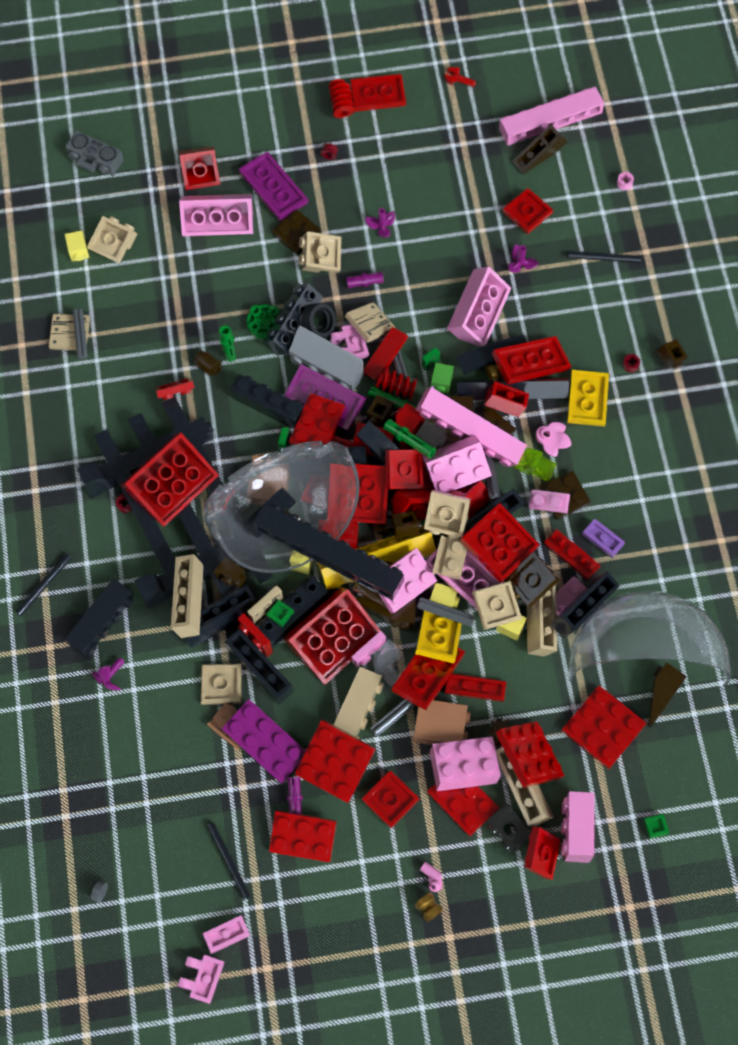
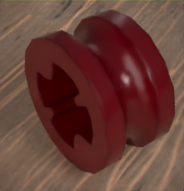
(329, 151)
(636, 360)
(120, 499)

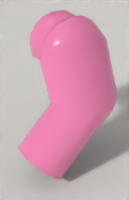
(434, 875)

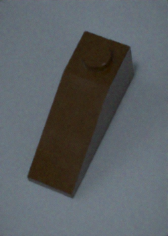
(541, 149)
(402, 618)
(664, 687)

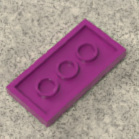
(273, 186)
(309, 381)
(264, 741)

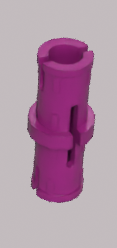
(364, 280)
(294, 795)

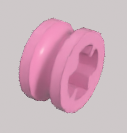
(629, 178)

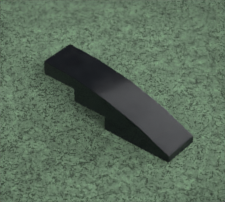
(483, 355)
(376, 441)

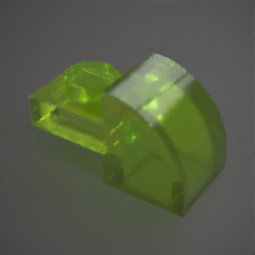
(535, 463)

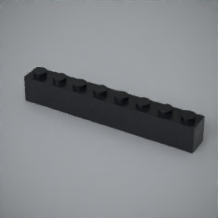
(329, 551)

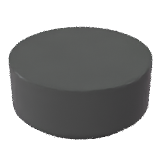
(99, 891)

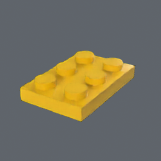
(588, 398)
(438, 637)

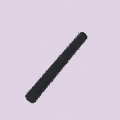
(604, 257)
(43, 584)
(228, 861)

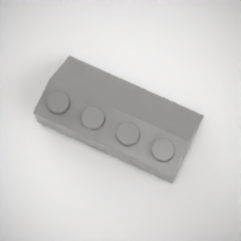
(326, 358)

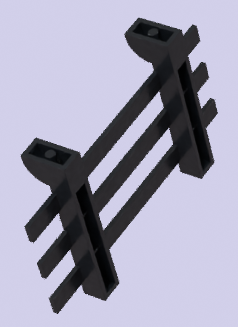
(118, 468)

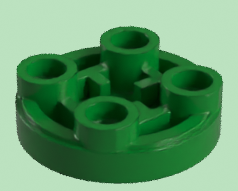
(261, 319)

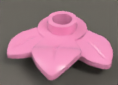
(556, 438)

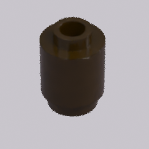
(207, 363)

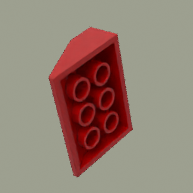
(170, 479)
(332, 635)

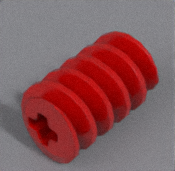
(341, 98)
(397, 383)

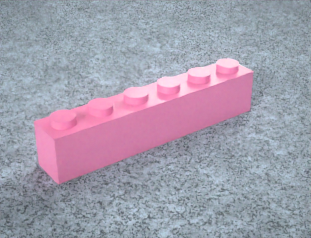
(557, 112)
(466, 423)

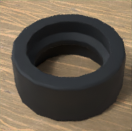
(328, 316)

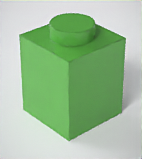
(442, 377)

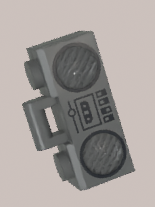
(94, 154)

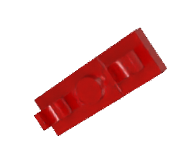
(572, 554)

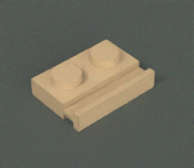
(450, 558)

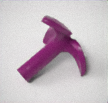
(382, 221)
(518, 254)
(105, 673)

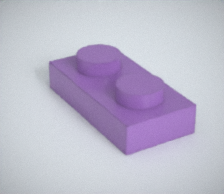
(603, 538)

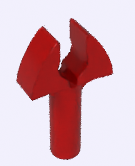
(457, 77)

